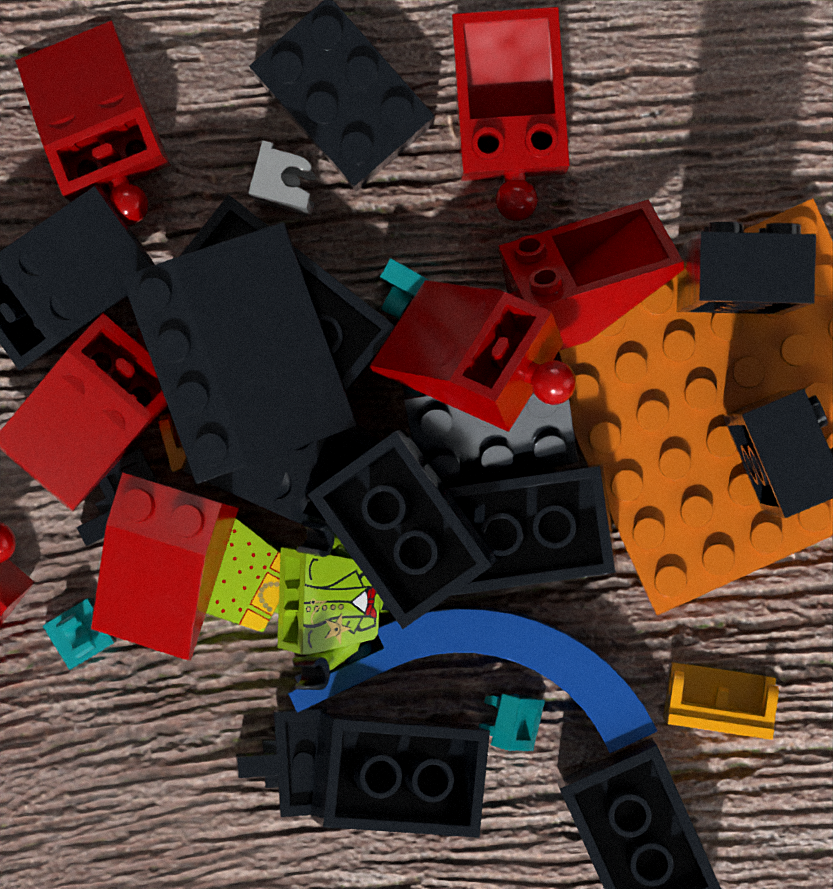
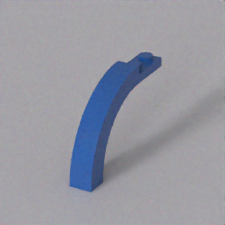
(507, 635)

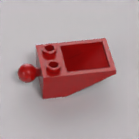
(510, 90)
(93, 113)
(592, 268)
(477, 352)
(84, 417)

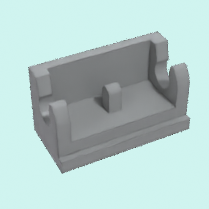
(273, 175)

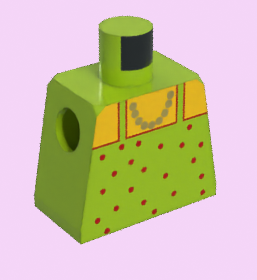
(247, 579)

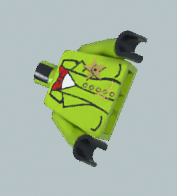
(323, 605)

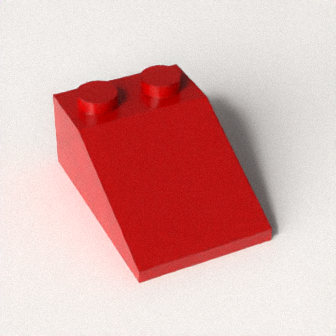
(160, 565)

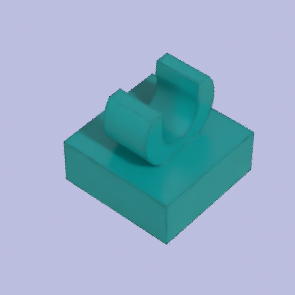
(405, 287)
(73, 634)
(516, 721)

